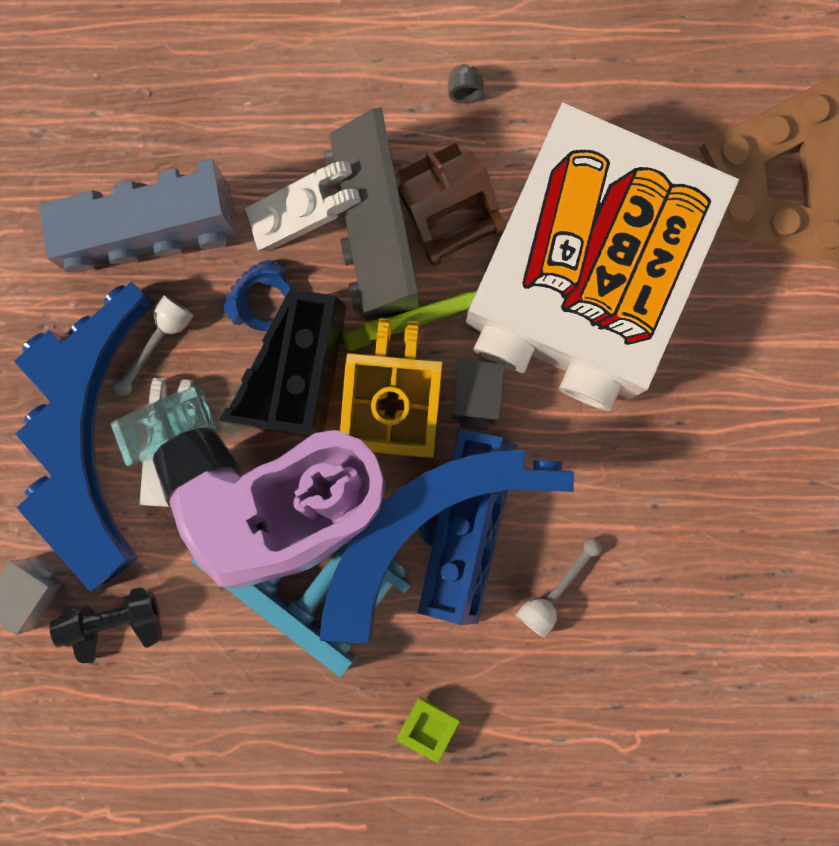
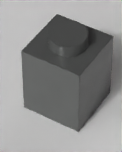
(477, 393)

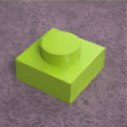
(428, 729)

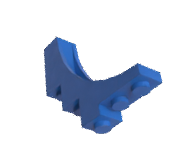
(70, 374)

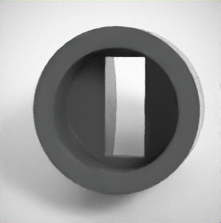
(465, 84)

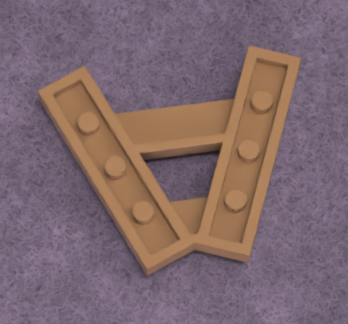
(752, 215)

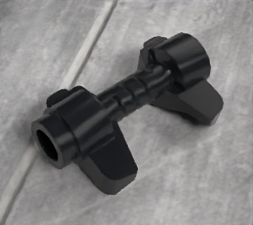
(81, 626)

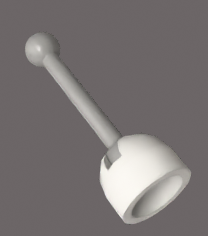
(170, 319)
(540, 613)

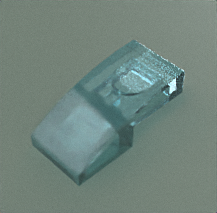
(153, 425)

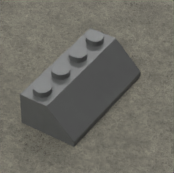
(375, 224)

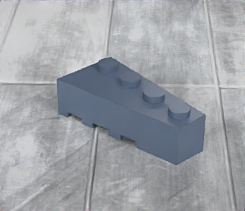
(140, 219)

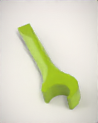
(426, 314)

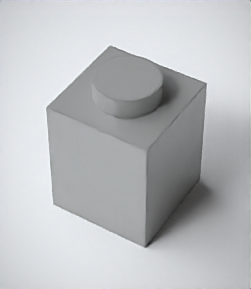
(26, 593)

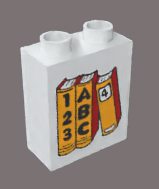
(598, 258)

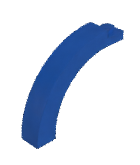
(360, 572)

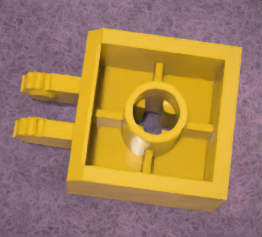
(373, 377)

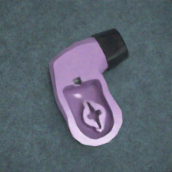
(276, 515)

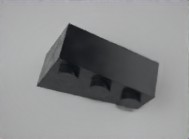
(294, 369)

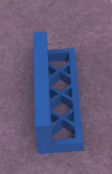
(464, 544)

